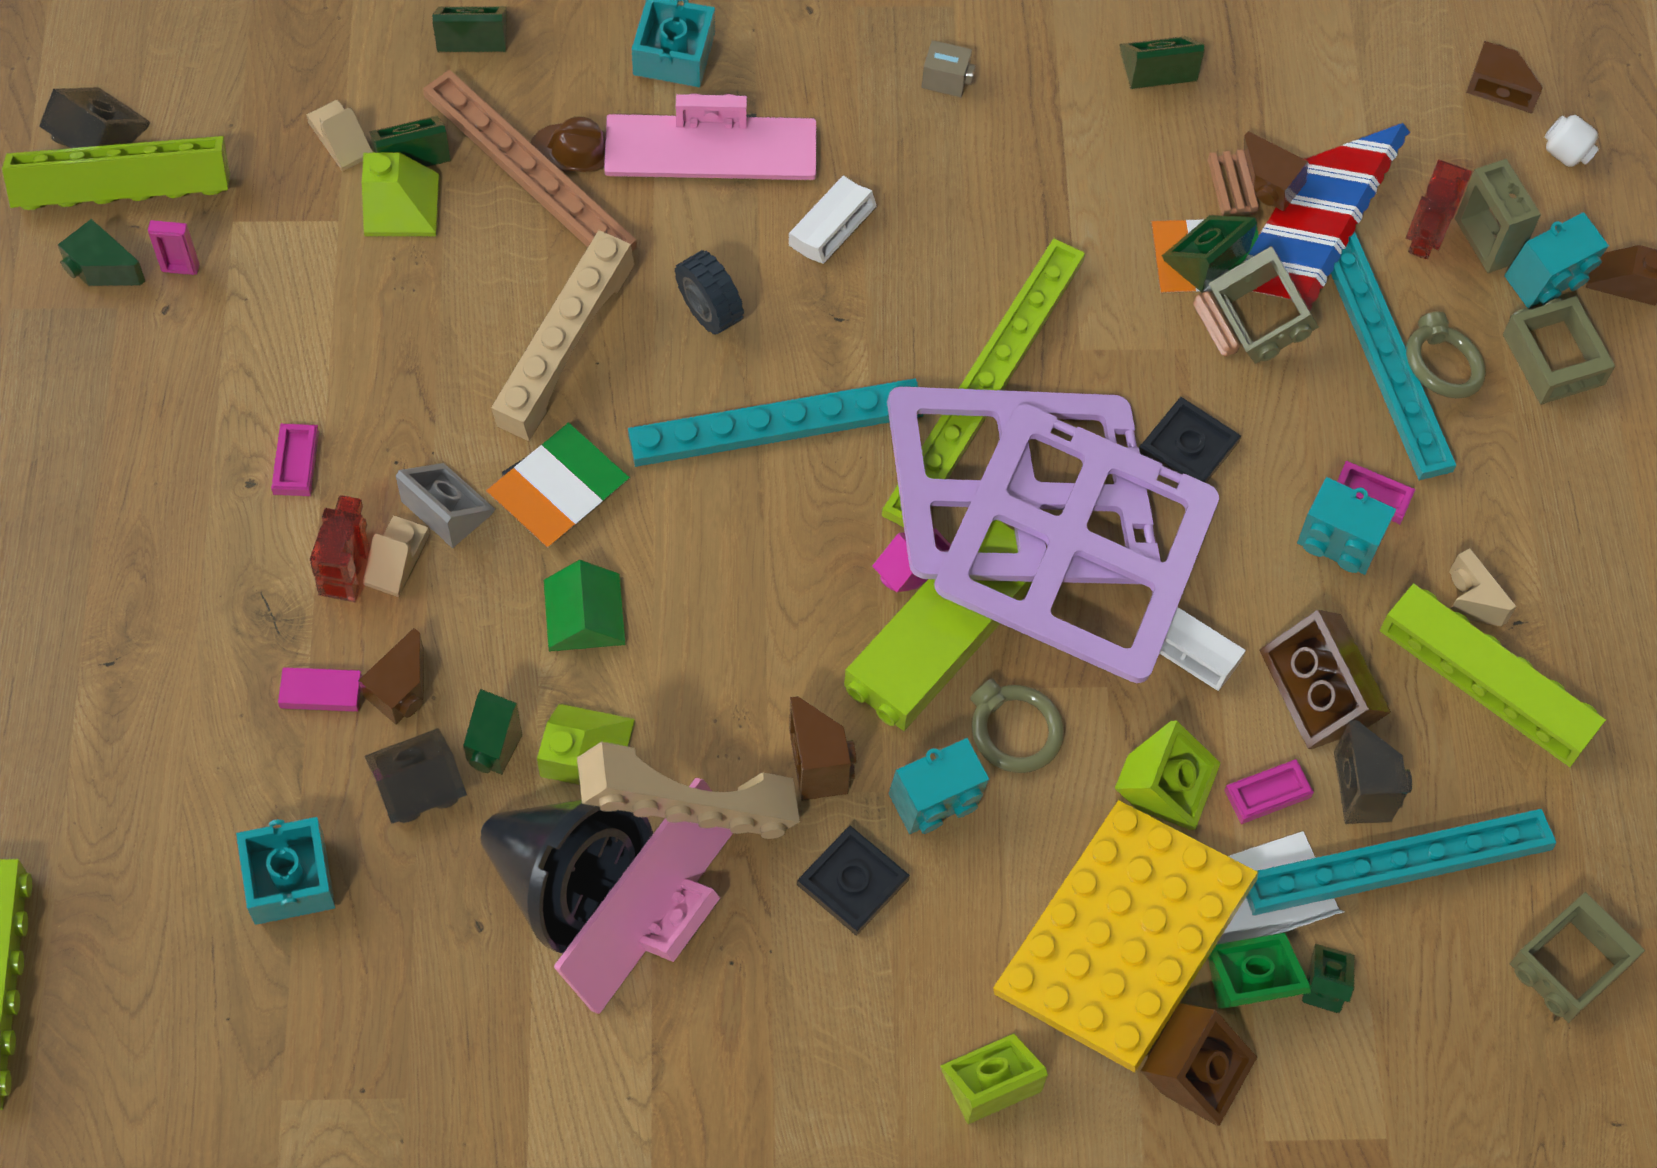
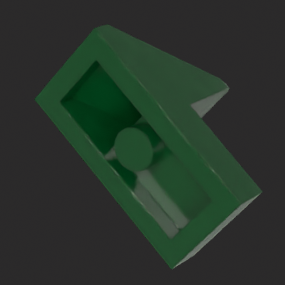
(1330, 978)

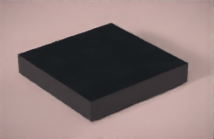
(1190, 441)
(853, 880)

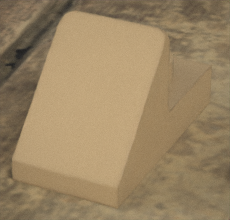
(340, 134)
(394, 555)
(1483, 596)

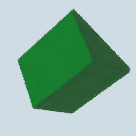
(583, 608)
(1256, 971)

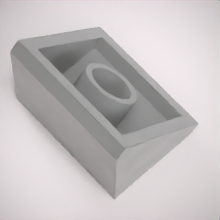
(443, 501)

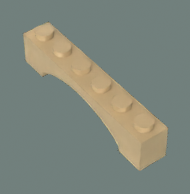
(530, 385)
(619, 780)

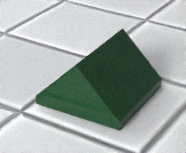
(470, 28)
(1162, 61)
(419, 140)
(1211, 248)

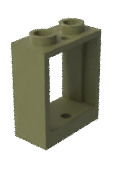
(1517, 216)
(1247, 278)
(1567, 381)
(1601, 932)

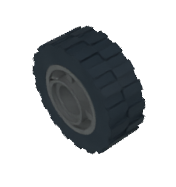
(709, 292)

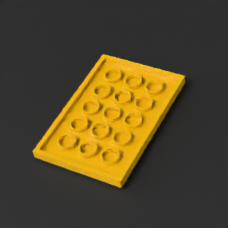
(1126, 935)

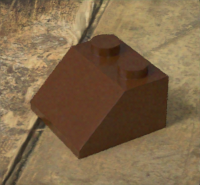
(820, 752)
(1199, 1062)

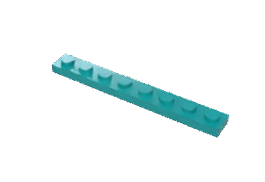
(1389, 364)
(762, 424)
(1400, 861)

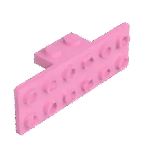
(710, 141)
(648, 909)

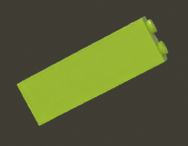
(926, 644)

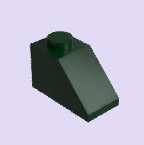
(99, 258)
(492, 733)

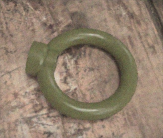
(1436, 329)
(990, 698)

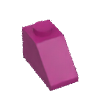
(894, 563)

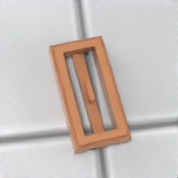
(1245, 179)

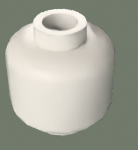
(1572, 140)

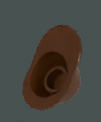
(573, 145)

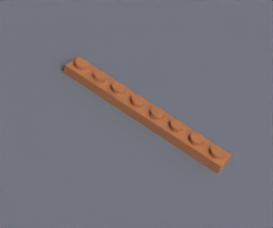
(522, 160)

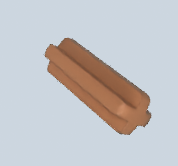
(1216, 324)

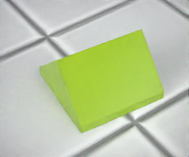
(994, 1077)

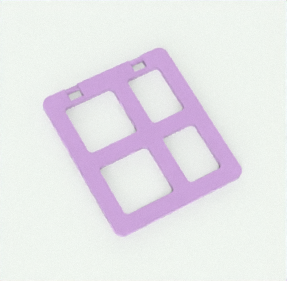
(921, 492)
(1069, 537)

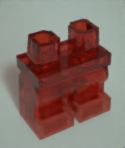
(1437, 208)
(339, 550)

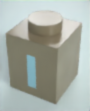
(947, 69)

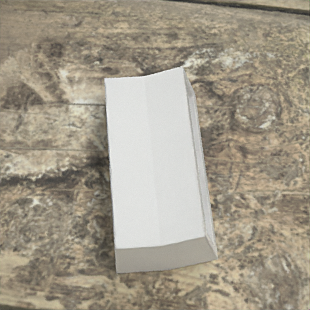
(832, 220)
(1201, 650)

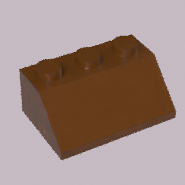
(1323, 678)

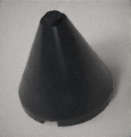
(562, 862)

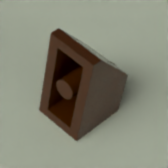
(1504, 78)
(1274, 171)
(1627, 274)
(397, 679)

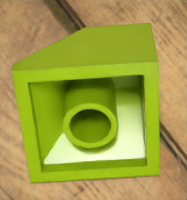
(398, 196)
(574, 732)
(1169, 776)

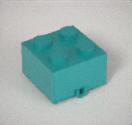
(673, 41)
(1556, 261)
(1345, 526)
(938, 787)
(285, 870)

